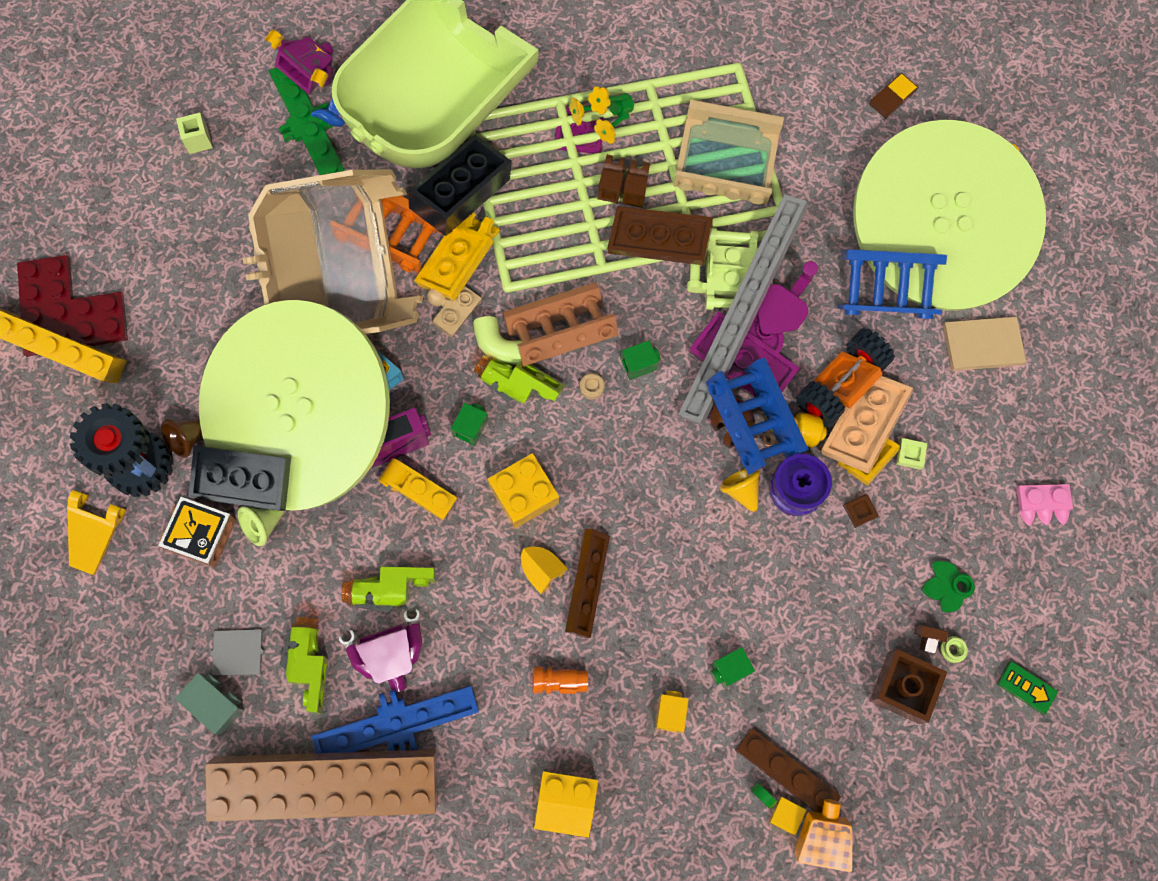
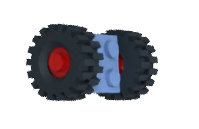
(121, 449)

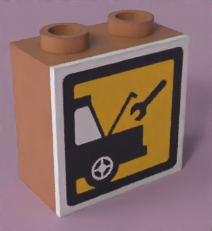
(197, 532)

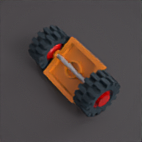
(846, 377)

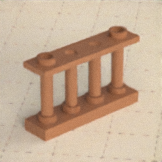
(556, 308)

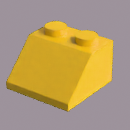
(566, 804)

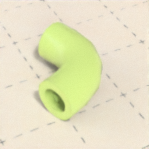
(493, 344)

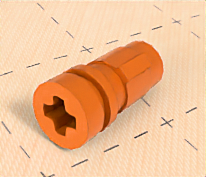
(563, 680)

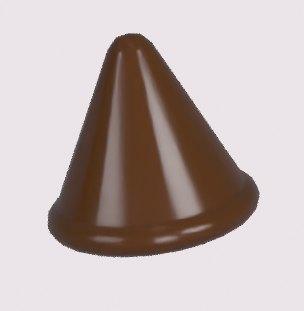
(181, 435)

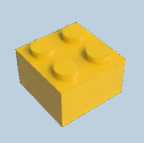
(523, 491)

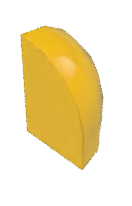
(541, 567)

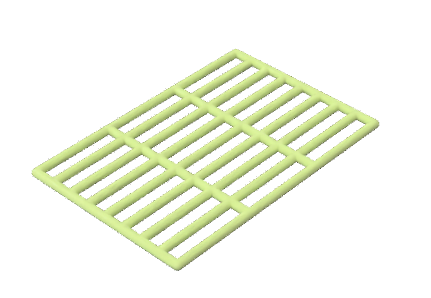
(581, 182)

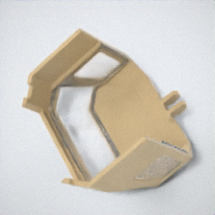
(330, 247)

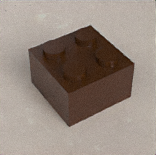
(908, 686)

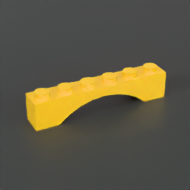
(60, 348)

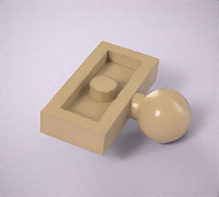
(453, 312)

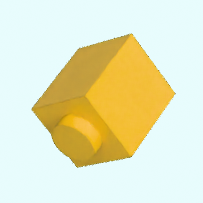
(671, 712)

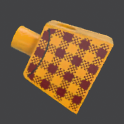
(826, 839)

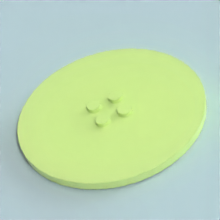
(954, 195)
(298, 388)

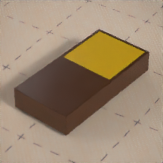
(893, 95)

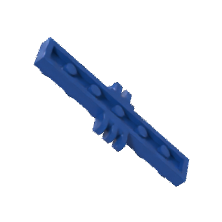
(397, 722)

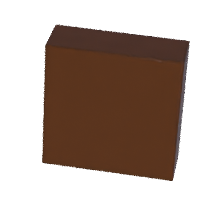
(860, 510)

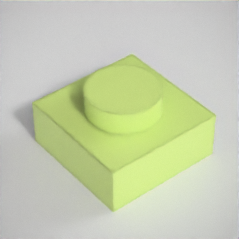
(911, 454)

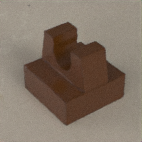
(930, 637)

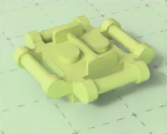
(724, 268)

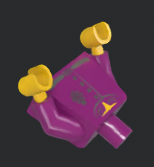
(303, 61)

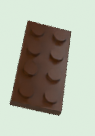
(660, 235)

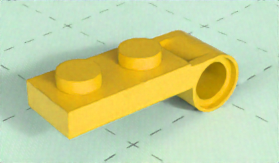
(417, 488)

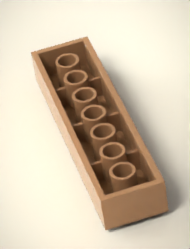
(321, 785)

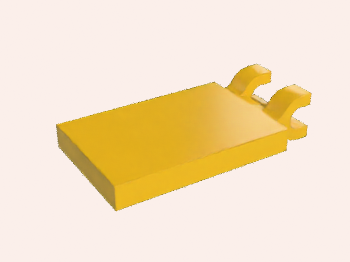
(457, 257)

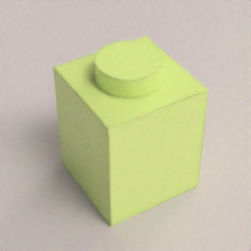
(194, 133)

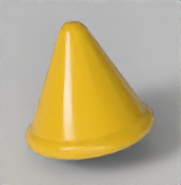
(743, 488)

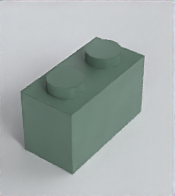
(209, 703)

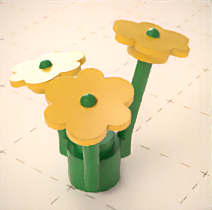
(619, 105)

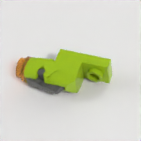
(516, 383)
(388, 591)
(301, 663)

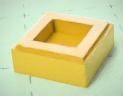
(787, 816)

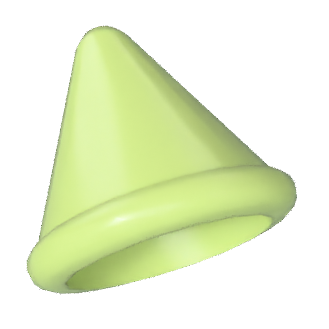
(258, 523)

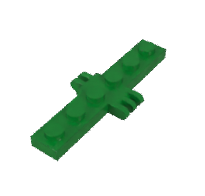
(304, 126)

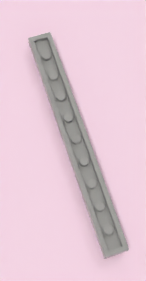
(744, 306)

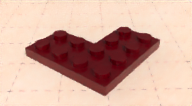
(49, 303)

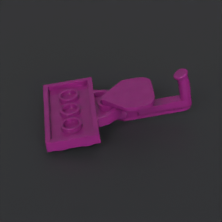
(778, 313)

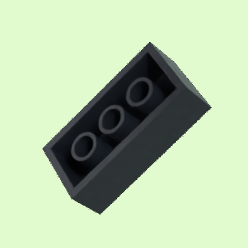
(459, 185)

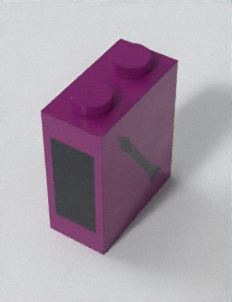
(404, 435)

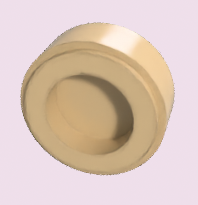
(592, 386)

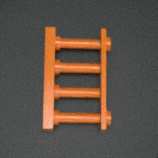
(401, 206)

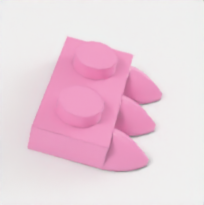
(1044, 500)

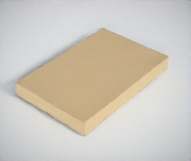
(984, 343)

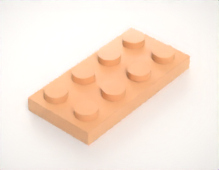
(867, 425)

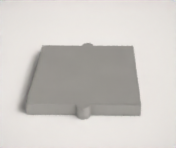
(237, 652)

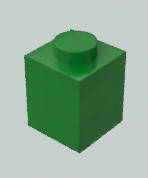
(640, 359)
(470, 423)
(731, 668)

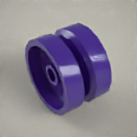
(810, 474)

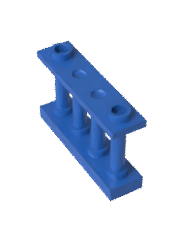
(881, 261)
(774, 406)

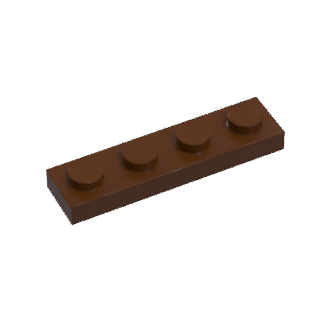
(587, 583)
(785, 771)

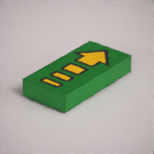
(1027, 688)

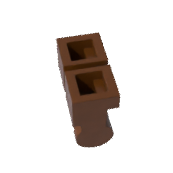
(613, 183)

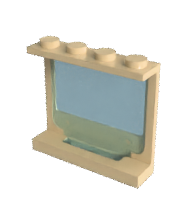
(728, 152)

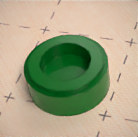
(763, 795)

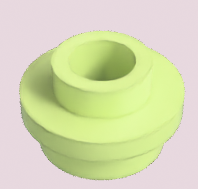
(961, 646)

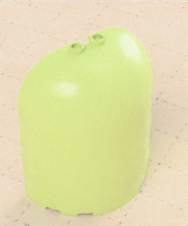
(427, 81)

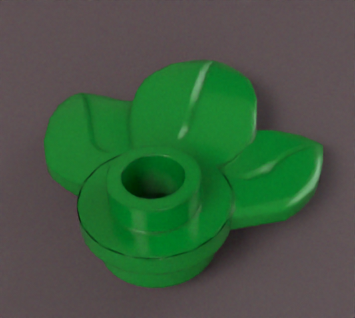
(944, 586)

